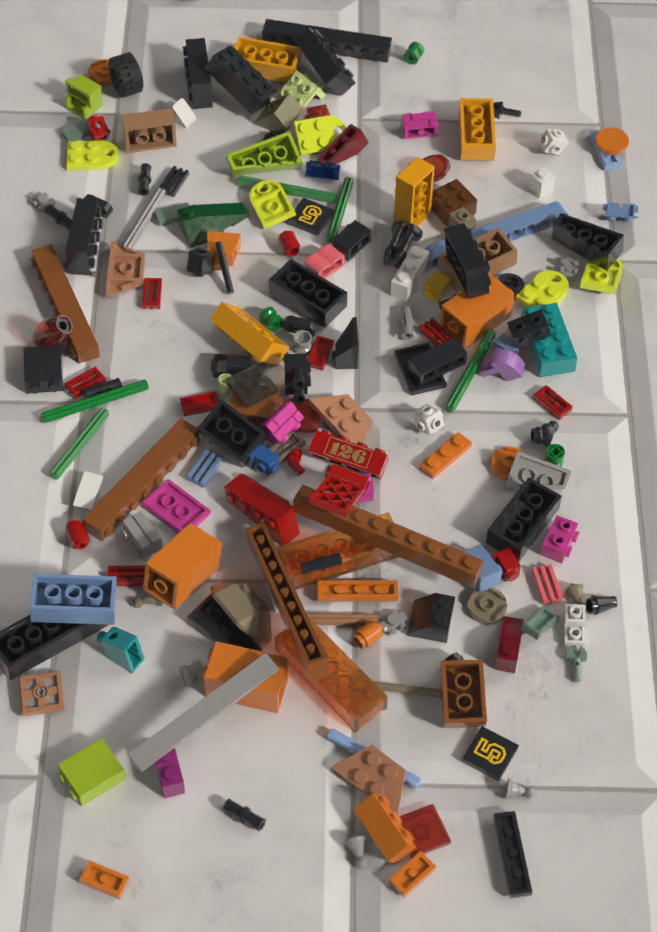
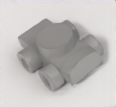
(42, 200)
(569, 267)
(394, 620)

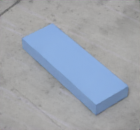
(608, 162)

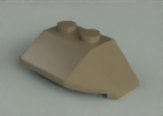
(245, 610)

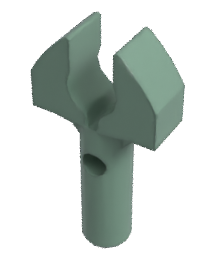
(582, 657)

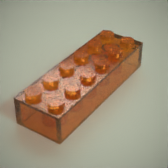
(353, 552)
(347, 686)

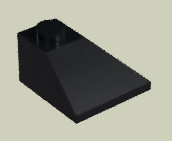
(347, 347)

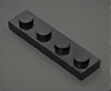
(512, 854)

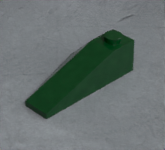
(199, 219)

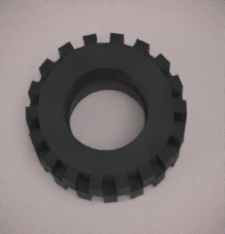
(125, 74)

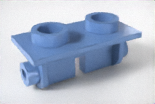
(627, 212)

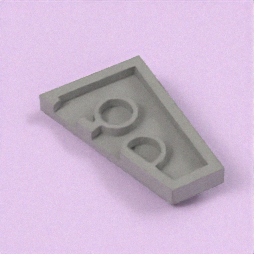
(541, 471)

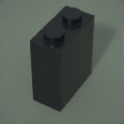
(43, 369)

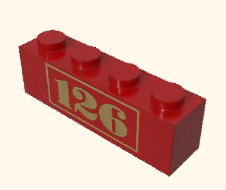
(348, 454)

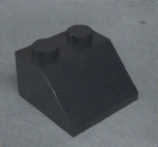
(432, 617)

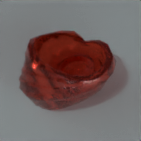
(441, 165)

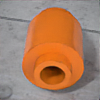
(368, 634)

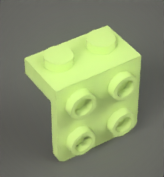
(302, 89)

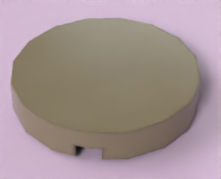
(487, 606)

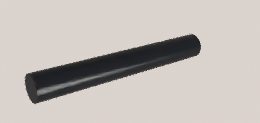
(224, 267)

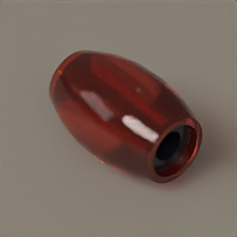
(52, 331)

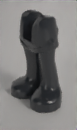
(398, 229)

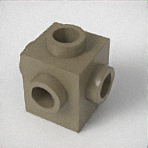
(462, 216)

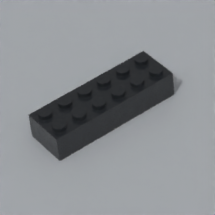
(32, 643)

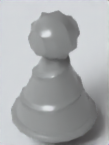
(513, 789)
(356, 845)

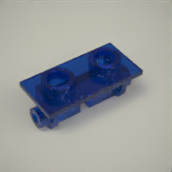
(317, 170)

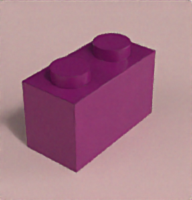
(170, 775)

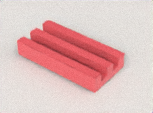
(536, 571)

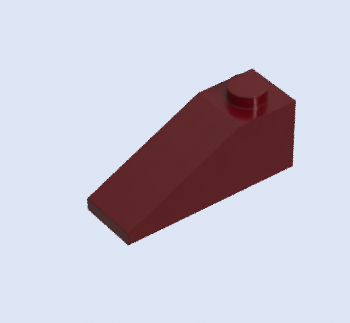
(345, 146)
(509, 644)

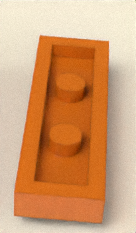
(445, 455)

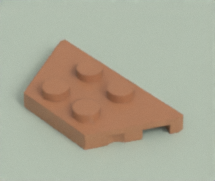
(124, 269)
(343, 416)
(374, 773)

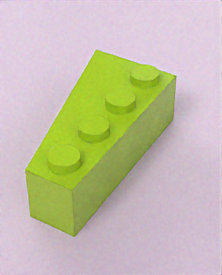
(266, 156)

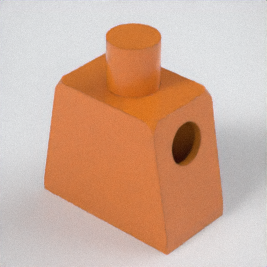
(231, 245)

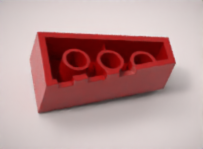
(264, 507)

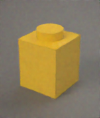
(437, 286)

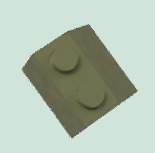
(279, 113)

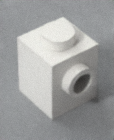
(542, 182)

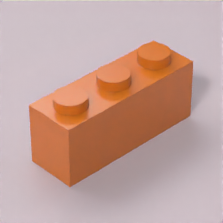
(385, 828)

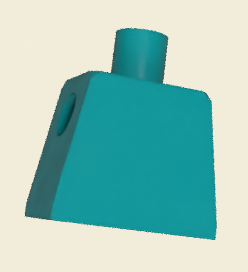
(121, 648)

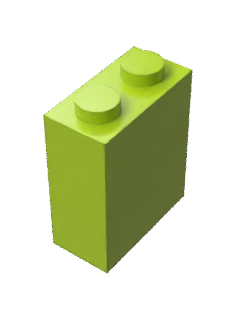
(91, 772)

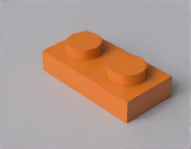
(412, 874)
(104, 879)

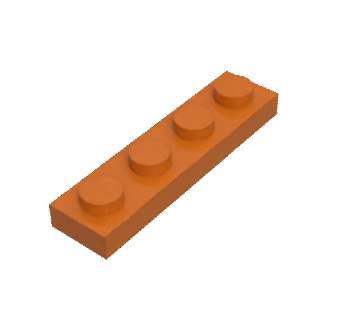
(357, 590)

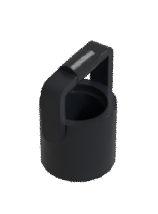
(234, 365)

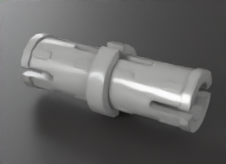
(406, 322)

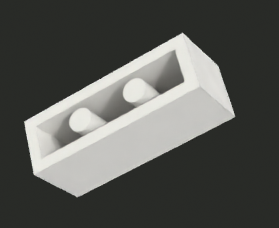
(409, 273)

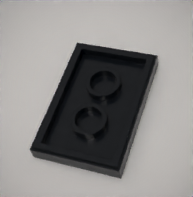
(403, 356)

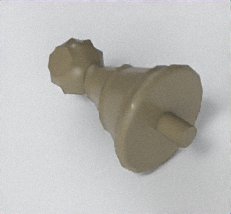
(575, 592)
(148, 599)

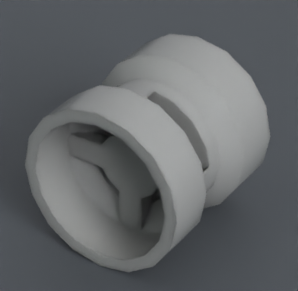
(302, 342)
(191, 672)

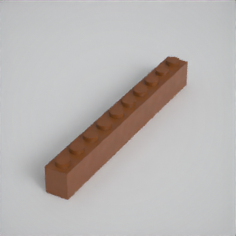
(395, 540)
(288, 602)

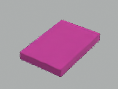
(175, 506)

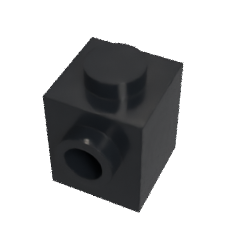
(199, 262)

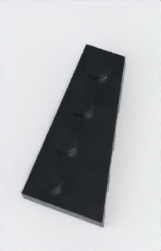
(217, 625)

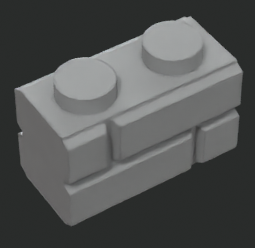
(141, 535)

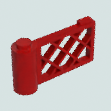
(343, 481)

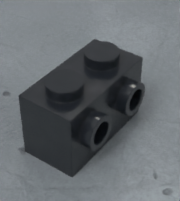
(529, 328)

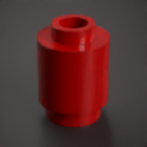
(289, 243)
(77, 534)

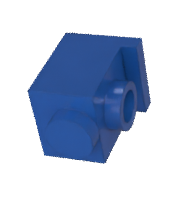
(264, 460)

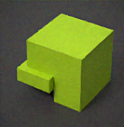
(83, 96)

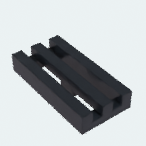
(171, 179)

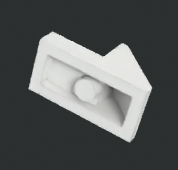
(182, 113)

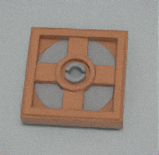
(41, 693)

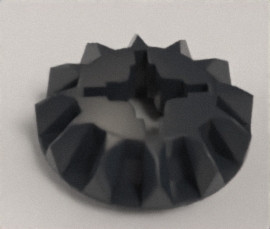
(508, 278)

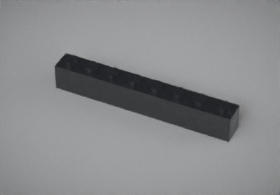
(344, 42)

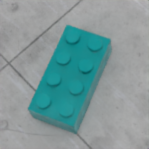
(555, 353)

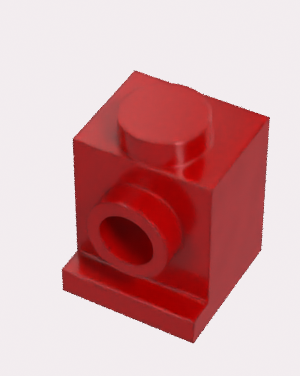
(96, 133)
(508, 564)

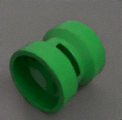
(413, 53)
(271, 319)
(555, 454)

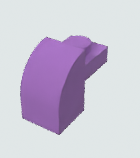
(505, 363)

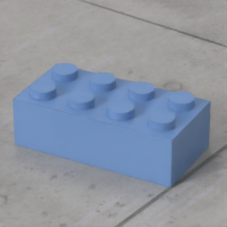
(73, 599)

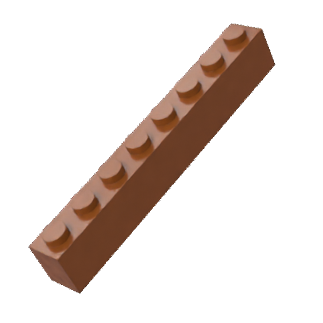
(64, 301)
(141, 479)

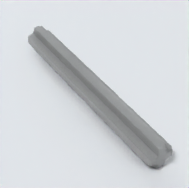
(144, 218)

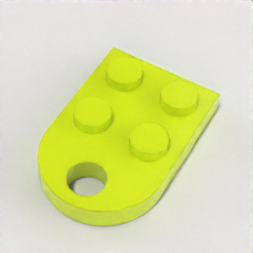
(317, 133)
(91, 155)
(272, 204)
(601, 280)
(543, 290)

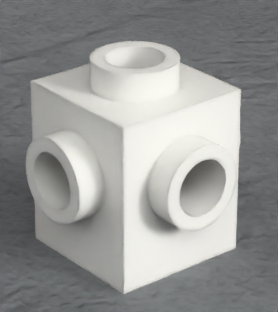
(553, 141)
(428, 419)

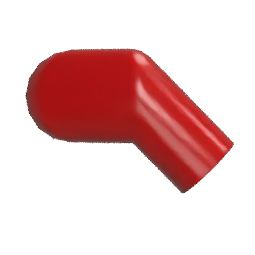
(294, 461)

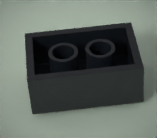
(232, 432)

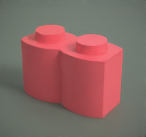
(325, 261)

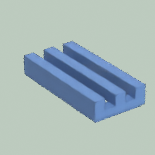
(211, 456)

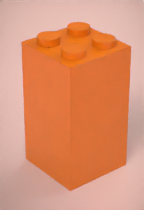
(471, 318)
(182, 566)
(229, 660)

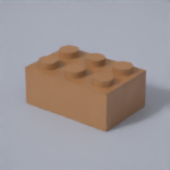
(149, 130)

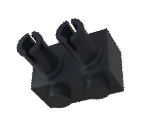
(296, 376)

